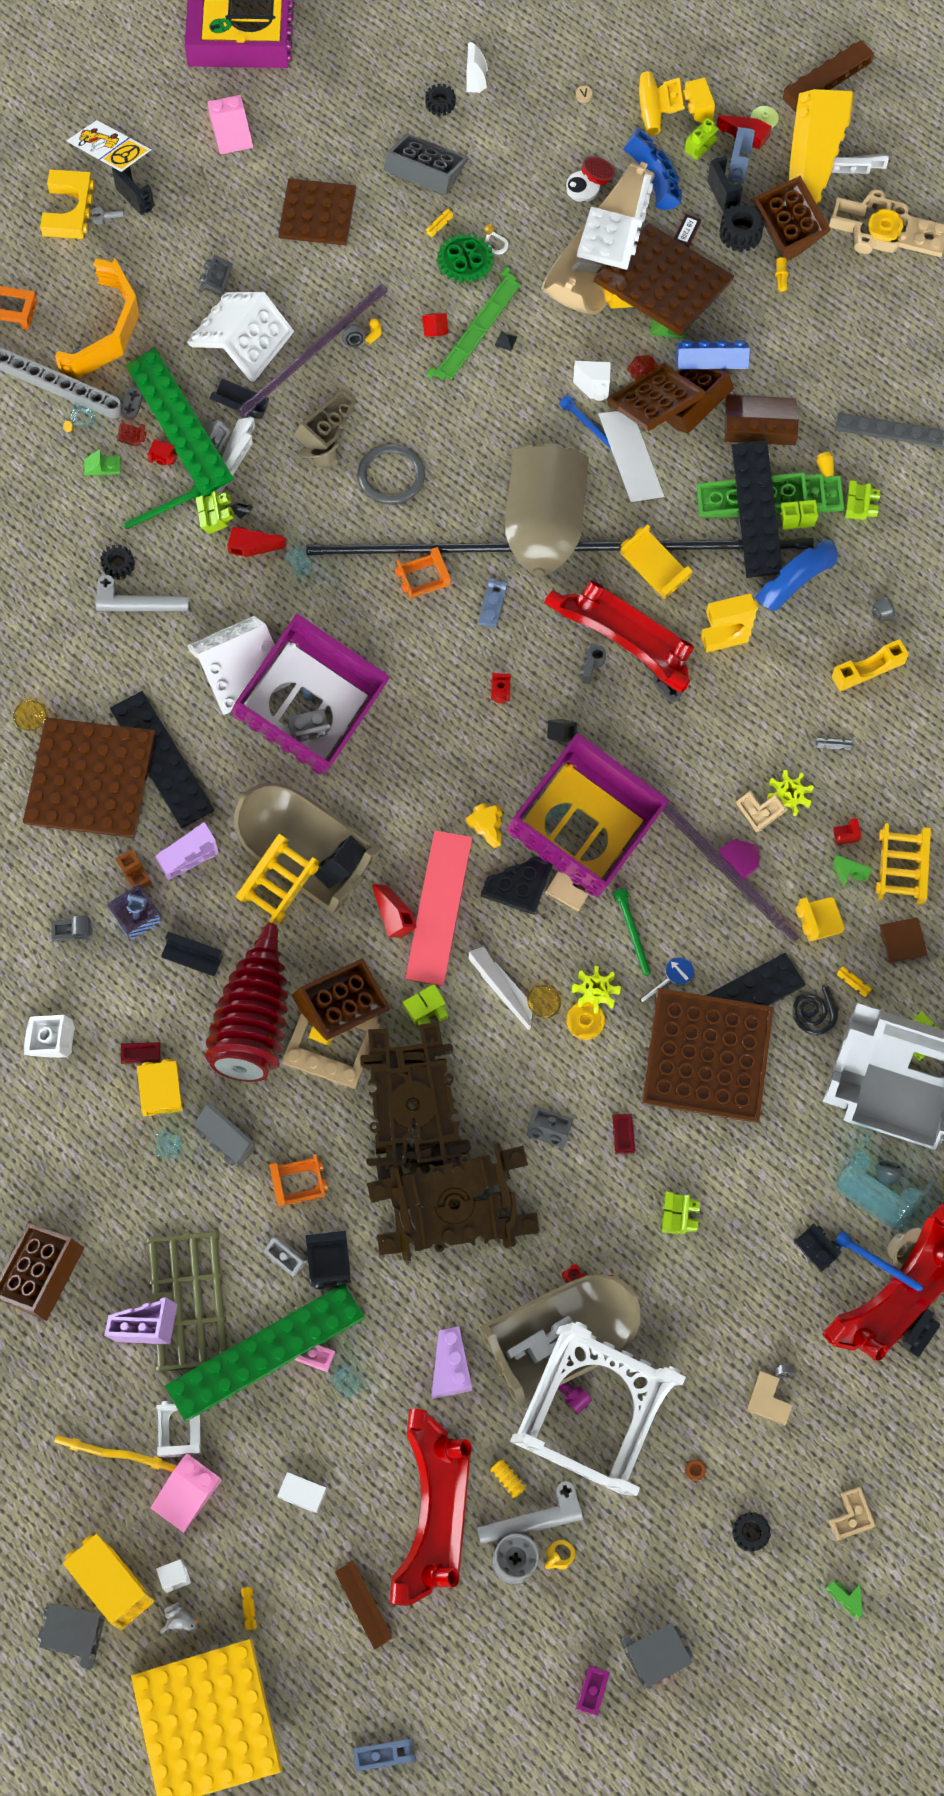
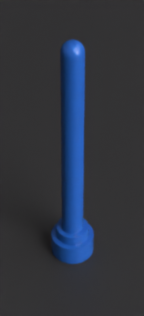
(568, 404)
(845, 1241)

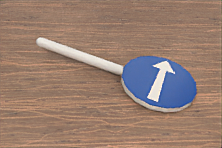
(678, 972)

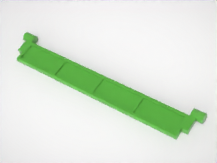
(477, 328)

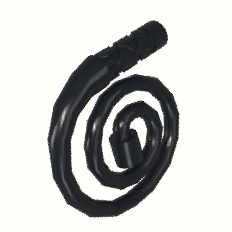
(811, 1013)

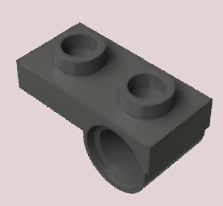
(586, 671)
(75, 929)

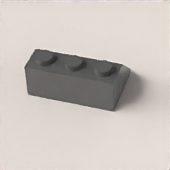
(223, 1136)

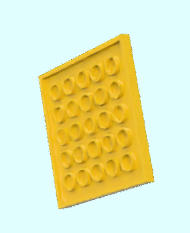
(207, 1722)

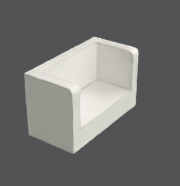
(302, 1492)
(173, 1576)

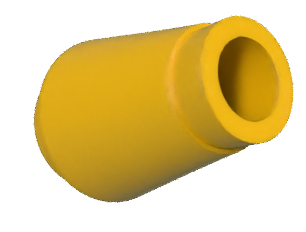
(826, 464)

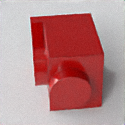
(162, 453)
(500, 680)

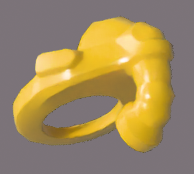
(553, 1559)

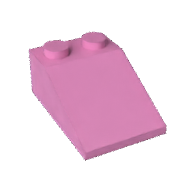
(230, 124)
(185, 1492)

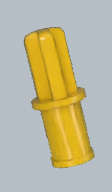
(781, 274)

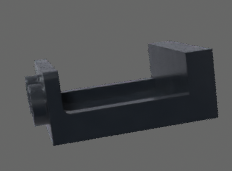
(723, 192)
(139, 198)
(328, 1259)

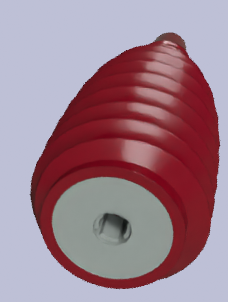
(250, 1014)

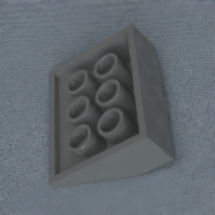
(424, 163)

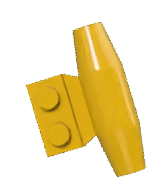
(655, 100)

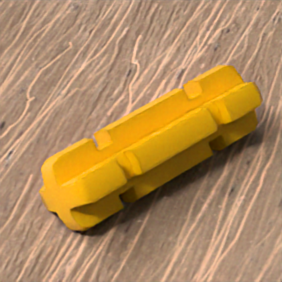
(440, 222)
(854, 981)
(248, 1608)

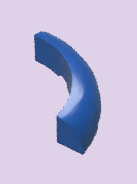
(666, 180)
(797, 573)

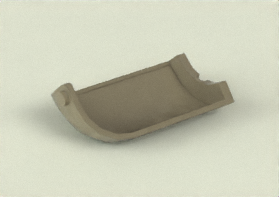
(545, 505)
(312, 832)
(597, 1301)

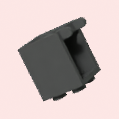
(72, 1632)
(657, 1654)

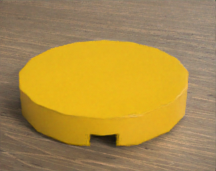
(885, 225)
(581, 1024)

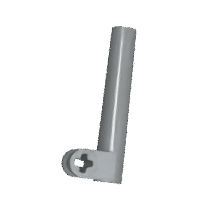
(108, 600)
(567, 1512)

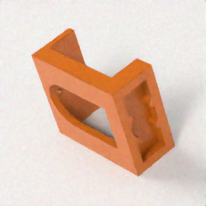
(24, 317)
(433, 559)
(305, 1165)

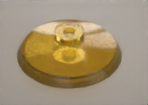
(29, 715)
(544, 1001)

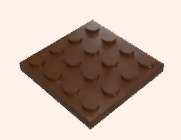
(317, 211)
(656, 397)

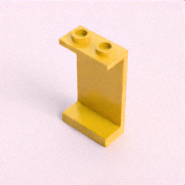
(654, 562)

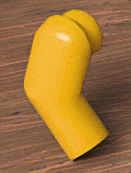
(376, 331)

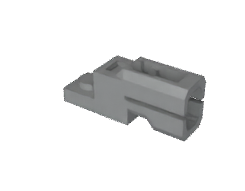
(538, 1344)

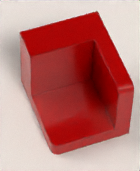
(435, 324)
(847, 833)

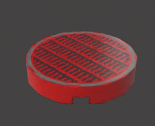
(598, 170)

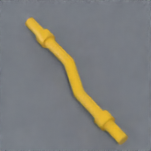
(75, 1444)

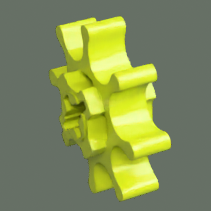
(795, 788)
(596, 989)

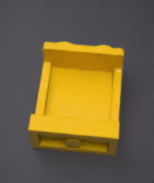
(159, 1087)

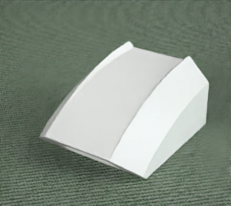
(476, 69)
(49, 1036)

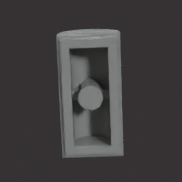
(285, 1255)

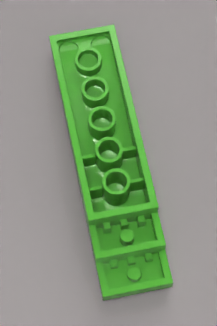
(720, 497)

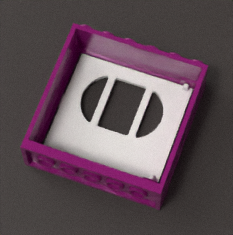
(324, 669)

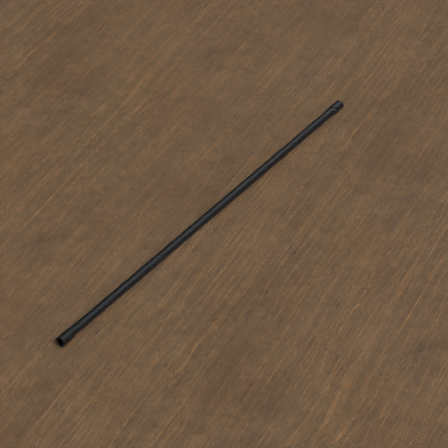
(320, 549)

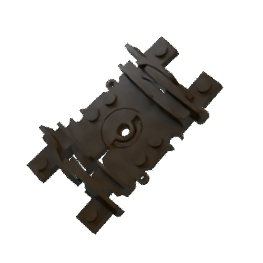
(405, 1077)
(456, 1225)

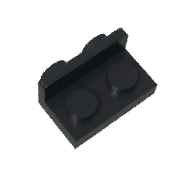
(818, 1247)
(921, 1334)

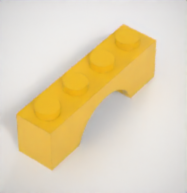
(885, 659)

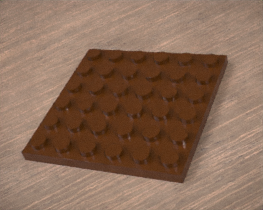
(666, 280)
(89, 777)
(707, 1055)

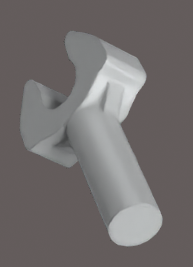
(105, 215)

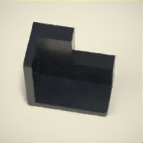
(340, 862)

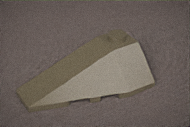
(325, 424)

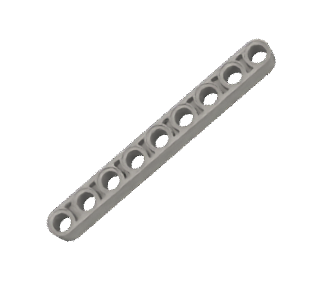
(59, 384)

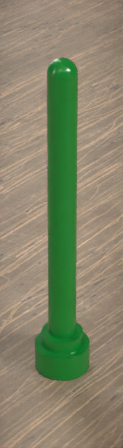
(194, 493)
(621, 897)

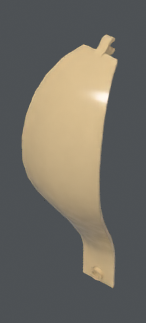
(577, 288)

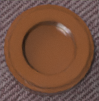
(695, 1470)

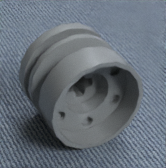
(526, 1553)

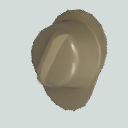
(321, 457)
(902, 1246)

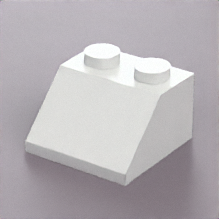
(592, 378)

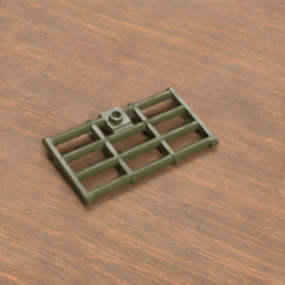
(175, 1296)

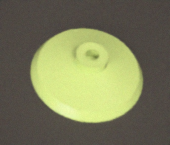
(766, 115)

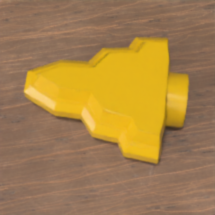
(487, 823)

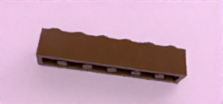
(831, 72)

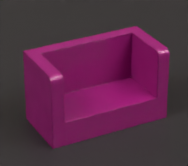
(592, 1691)

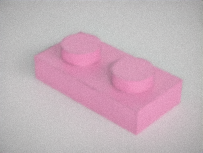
(318, 1357)

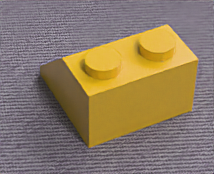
(699, 99)

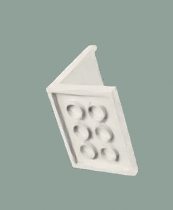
(612, 236)
(246, 328)
(233, 658)

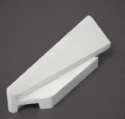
(860, 164)
(238, 445)
(502, 985)

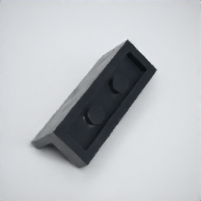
(236, 395)
(192, 954)

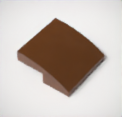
(903, 940)

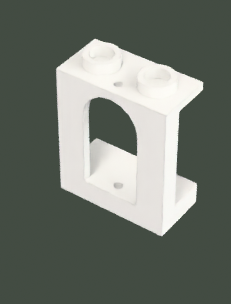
(164, 1449)

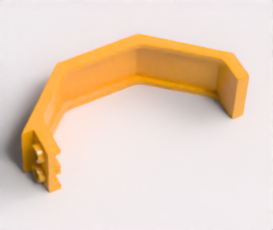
(113, 345)

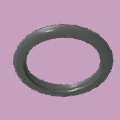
(391, 448)

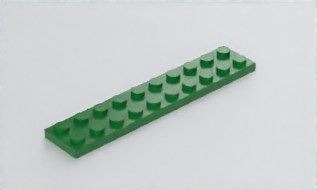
(179, 422)
(264, 1352)

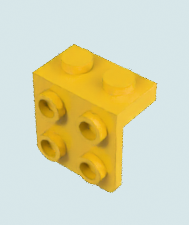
(819, 918)

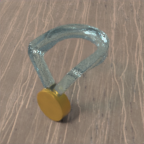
(69, 426)

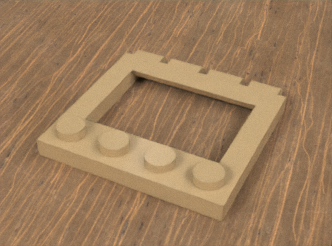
(324, 1066)

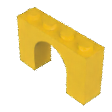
(74, 222)
(729, 622)

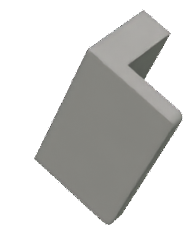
(217, 433)

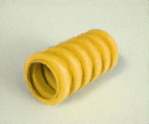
(508, 1478)

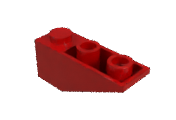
(731, 123)
(250, 543)
(394, 912)

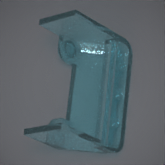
(874, 1196)

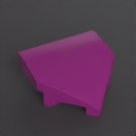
(741, 856)

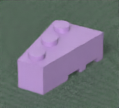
(187, 852)
(145, 1324)
(451, 1367)

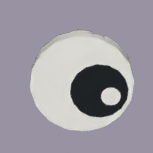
(580, 188)

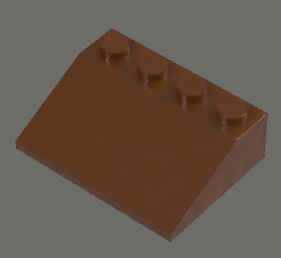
(791, 217)
(716, 385)
(761, 419)
(341, 1000)
(38, 1270)

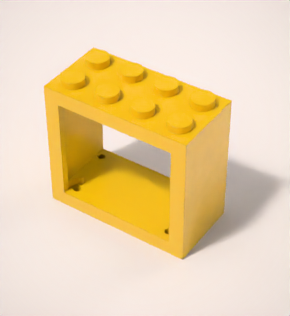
(108, 1581)

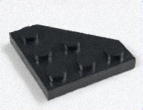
(519, 885)

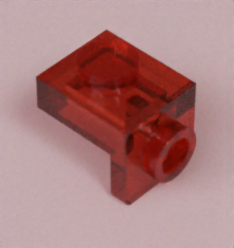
(641, 365)
(131, 435)

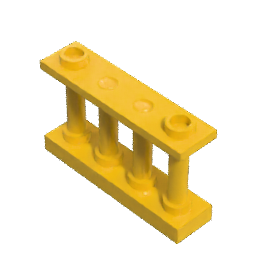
(921, 857)
(258, 877)

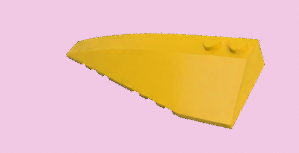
(817, 135)

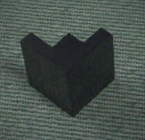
(561, 730)

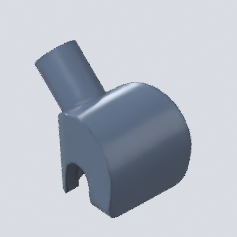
(136, 905)

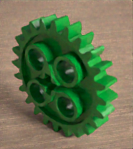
(473, 250)

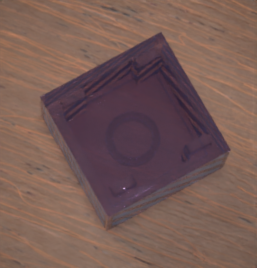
(132, 928)

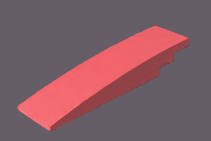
(439, 908)

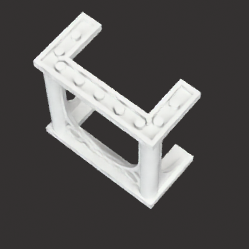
(657, 1386)

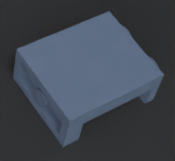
(739, 164)

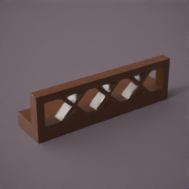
(363, 1605)

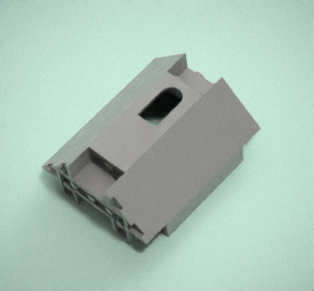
(879, 1087)

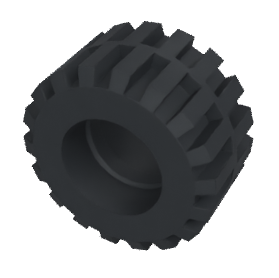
(739, 238)

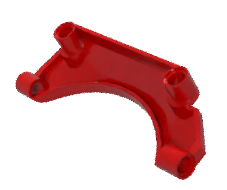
(630, 628)
(897, 1307)
(439, 1536)

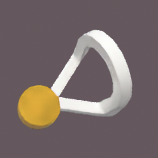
(489, 230)

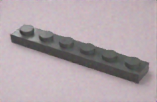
(889, 430)

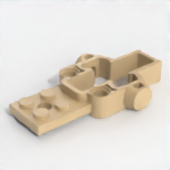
(911, 239)

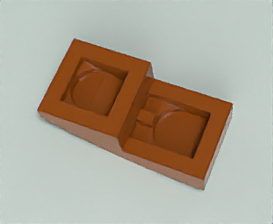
(133, 869)

